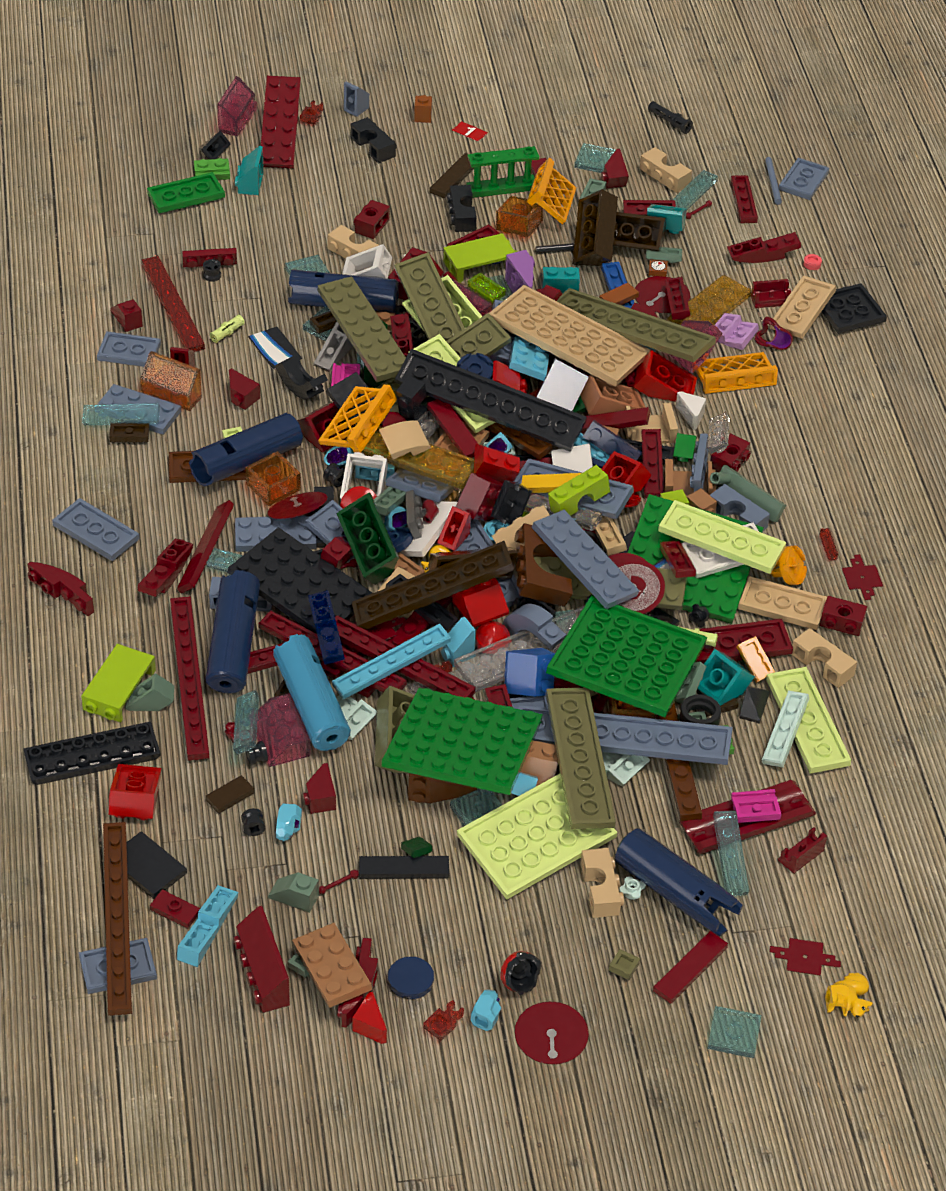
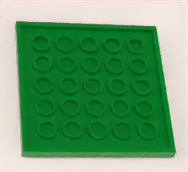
(717, 591)
(627, 656)
(463, 741)

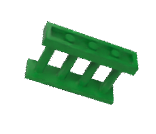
(507, 185)

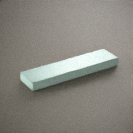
(785, 729)

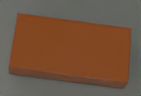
(621, 294)

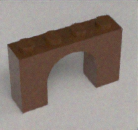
(532, 579)

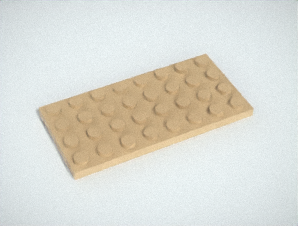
(569, 335)

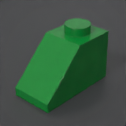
(685, 447)

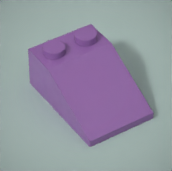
(519, 270)

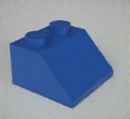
(527, 672)

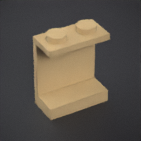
(665, 422)

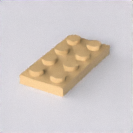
(804, 305)
(782, 603)

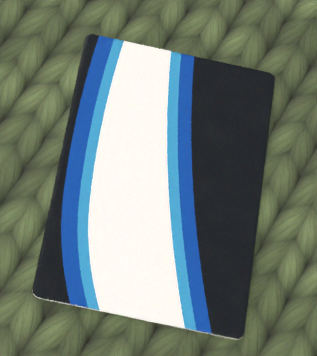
(273, 346)

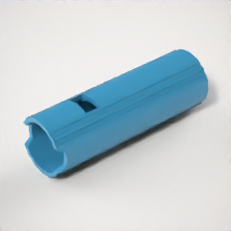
(312, 693)

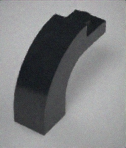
(298, 380)

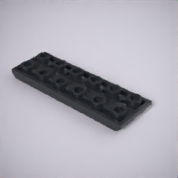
(91, 753)

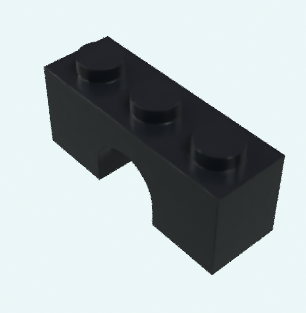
(380, 144)
(461, 208)
(409, 399)

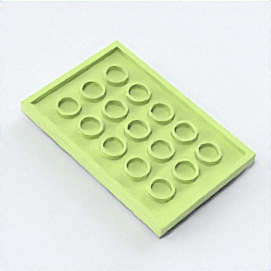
(529, 838)

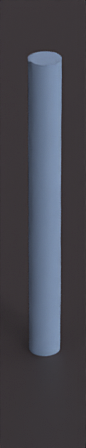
(773, 181)

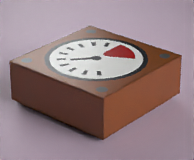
(658, 268)

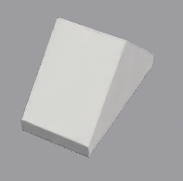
(691, 408)

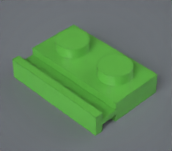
(219, 167)

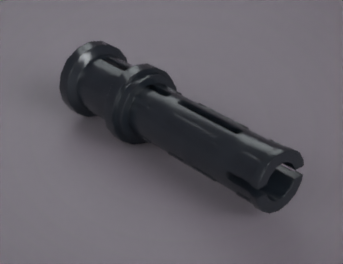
(675, 119)

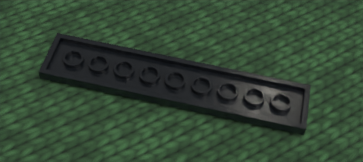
(493, 400)

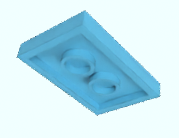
(528, 359)

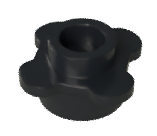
(699, 615)

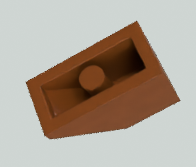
(423, 109)

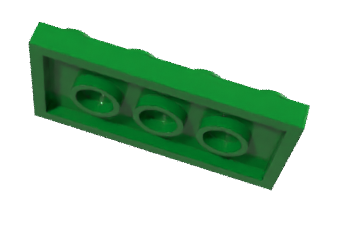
(185, 192)

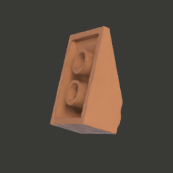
(606, 398)

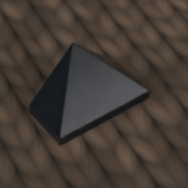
(215, 146)
(754, 704)

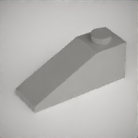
(334, 349)

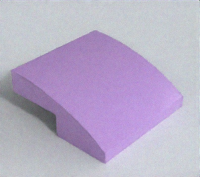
(735, 331)

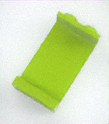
(475, 254)
(116, 682)

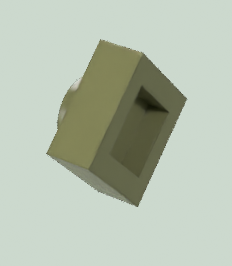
(624, 964)

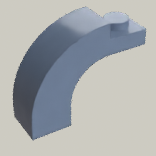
(537, 621)

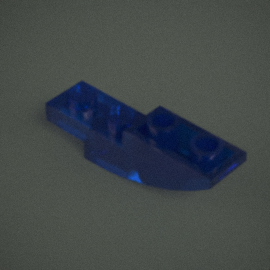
(326, 627)

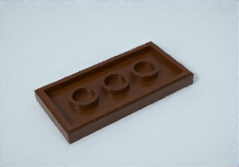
(180, 469)

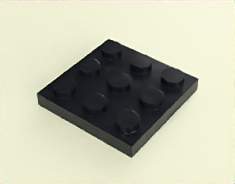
(853, 309)

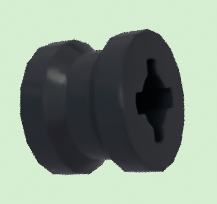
(212, 270)
(334, 474)
(257, 754)
(253, 822)

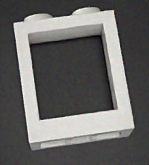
(376, 257)
(360, 459)

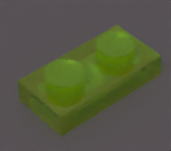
(486, 287)

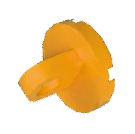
(791, 566)

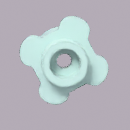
(632, 893)

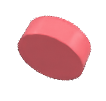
(812, 262)

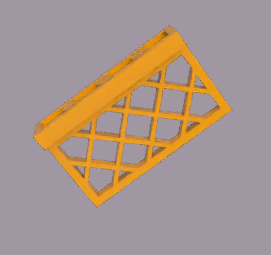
(541, 184)
(742, 378)
(366, 423)

